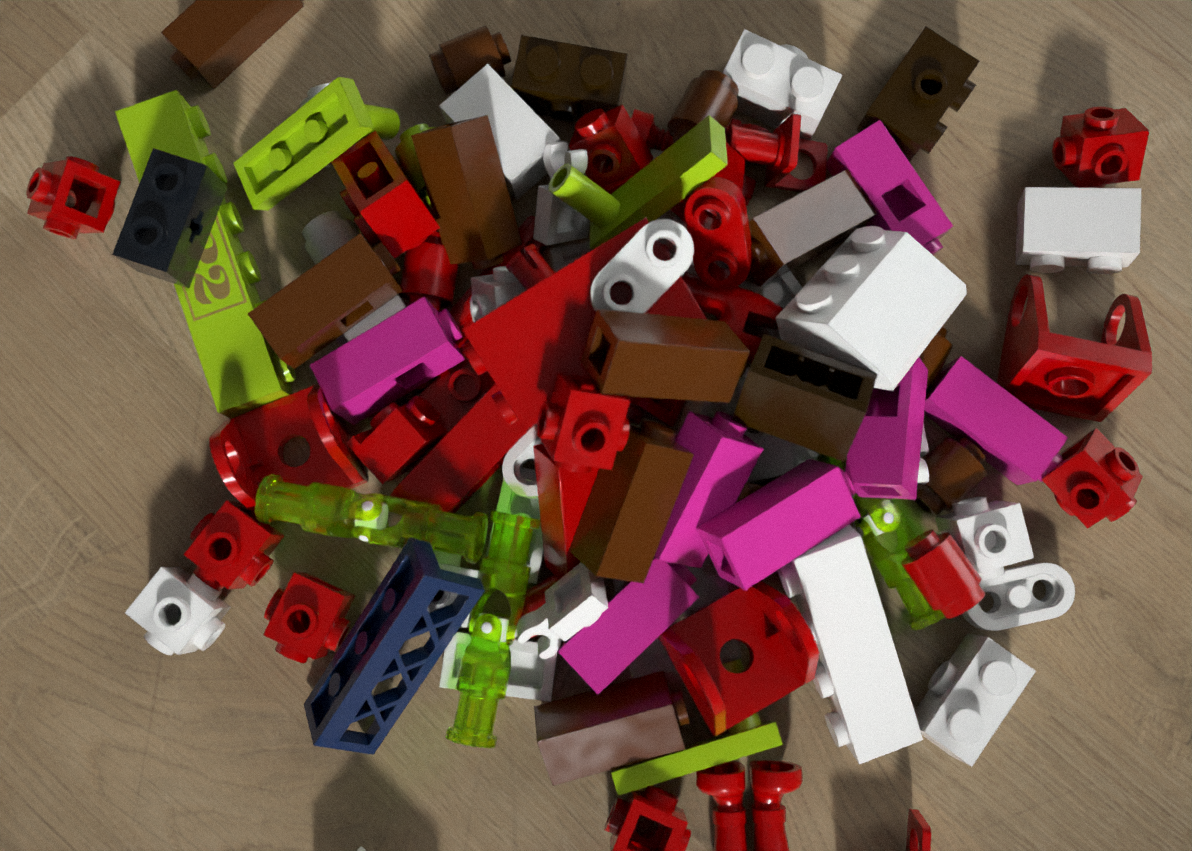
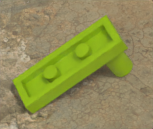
(311, 141)
(650, 191)
(742, 740)

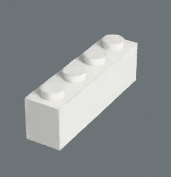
(855, 647)

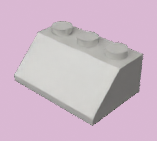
(874, 304)

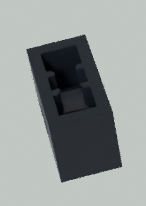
(170, 218)

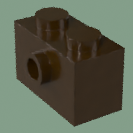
(568, 78)
(921, 91)
(812, 416)

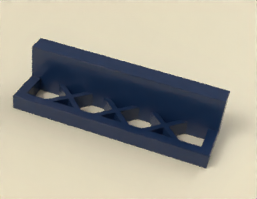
(373, 654)

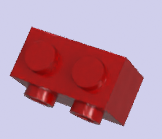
(383, 197)

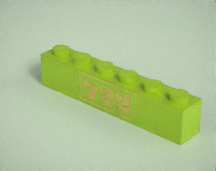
(232, 351)

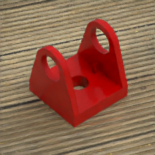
(1070, 372)
(254, 443)
(778, 644)

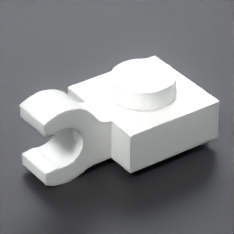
(554, 218)
(569, 606)

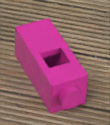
(891, 186)
(389, 360)
(994, 420)
(888, 442)
(712, 483)
(779, 522)
(630, 623)

